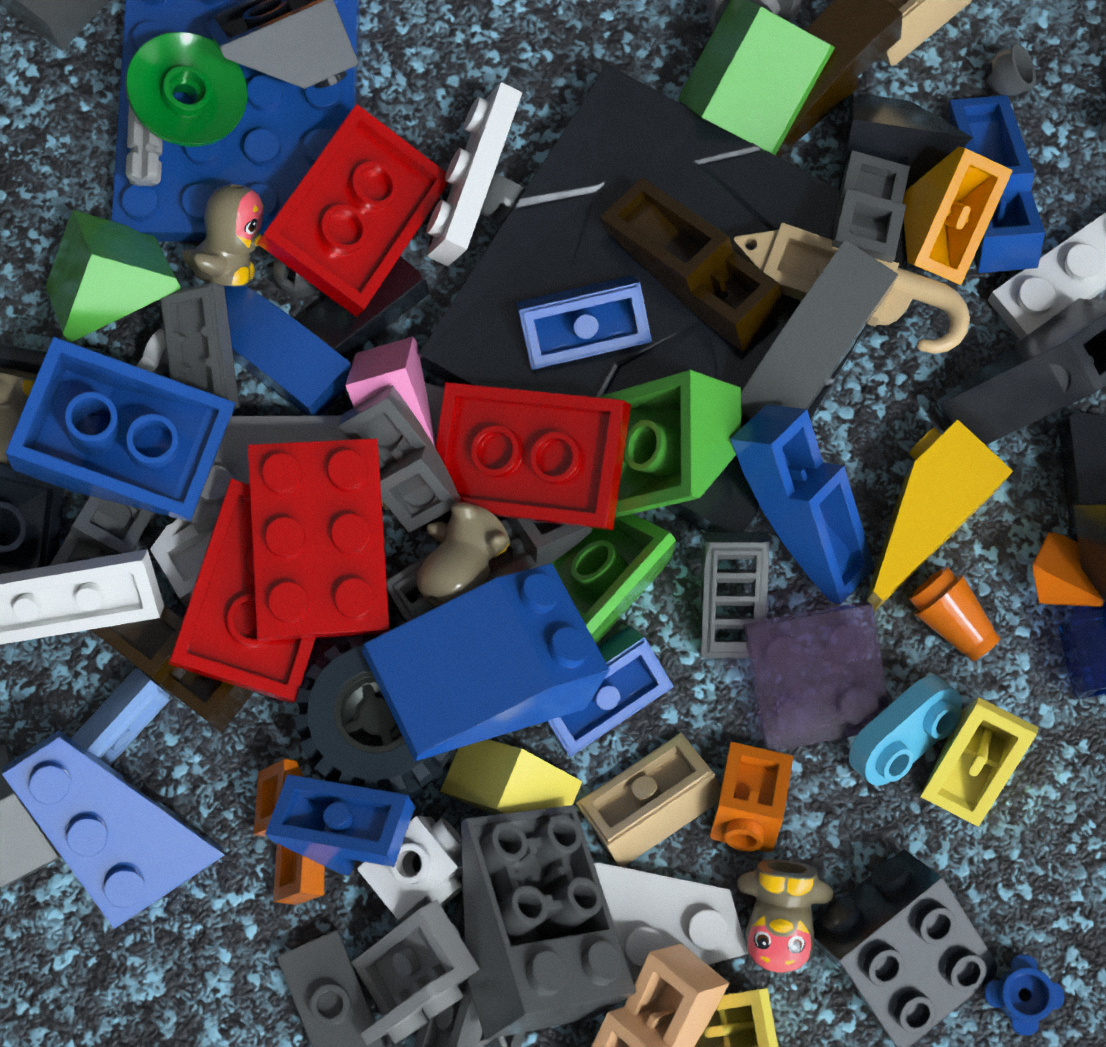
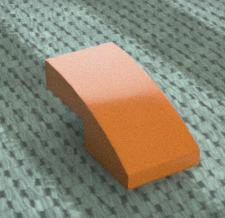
(296, 876)

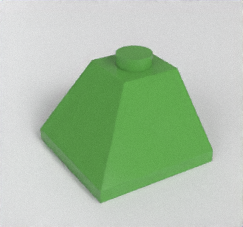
(676, 439)

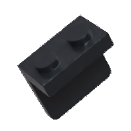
(905, 947)

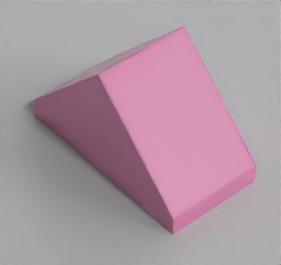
(387, 366)

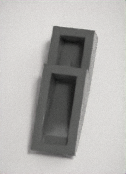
(819, 332)

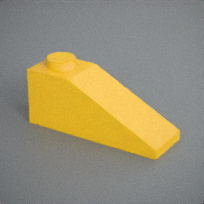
(938, 495)

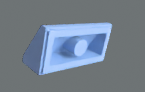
(122, 717)

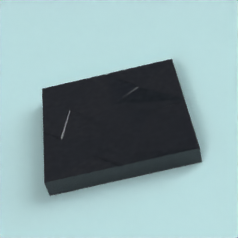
(559, 244)

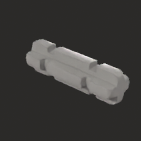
(143, 160)

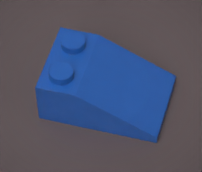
(118, 432)
(487, 663)

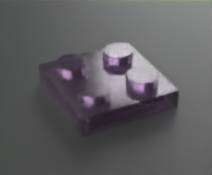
(816, 675)

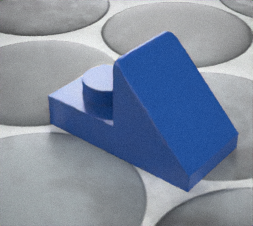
(340, 823)

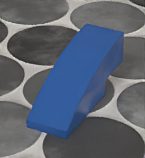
(1015, 230)
(284, 352)
(805, 499)

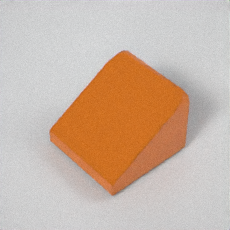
(1060, 575)

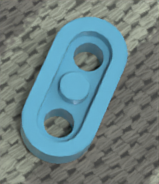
(906, 730)

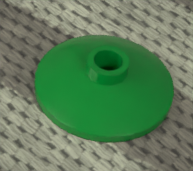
(190, 66)

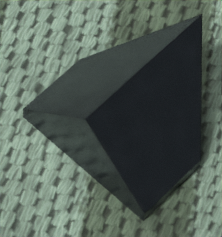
(899, 133)

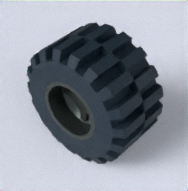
(352, 731)

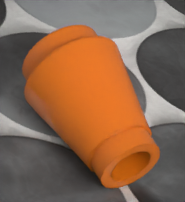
(954, 613)

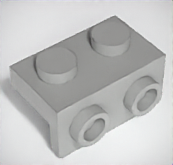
(413, 972)

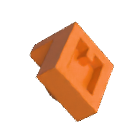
(752, 798)

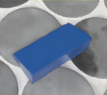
(583, 321)
(628, 687)

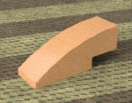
(670, 1004)

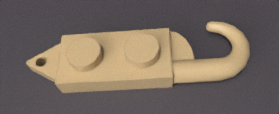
(799, 257)

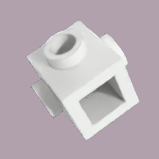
(406, 886)

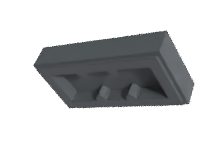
(200, 340)
(328, 993)

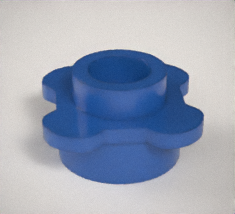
(1043, 995)

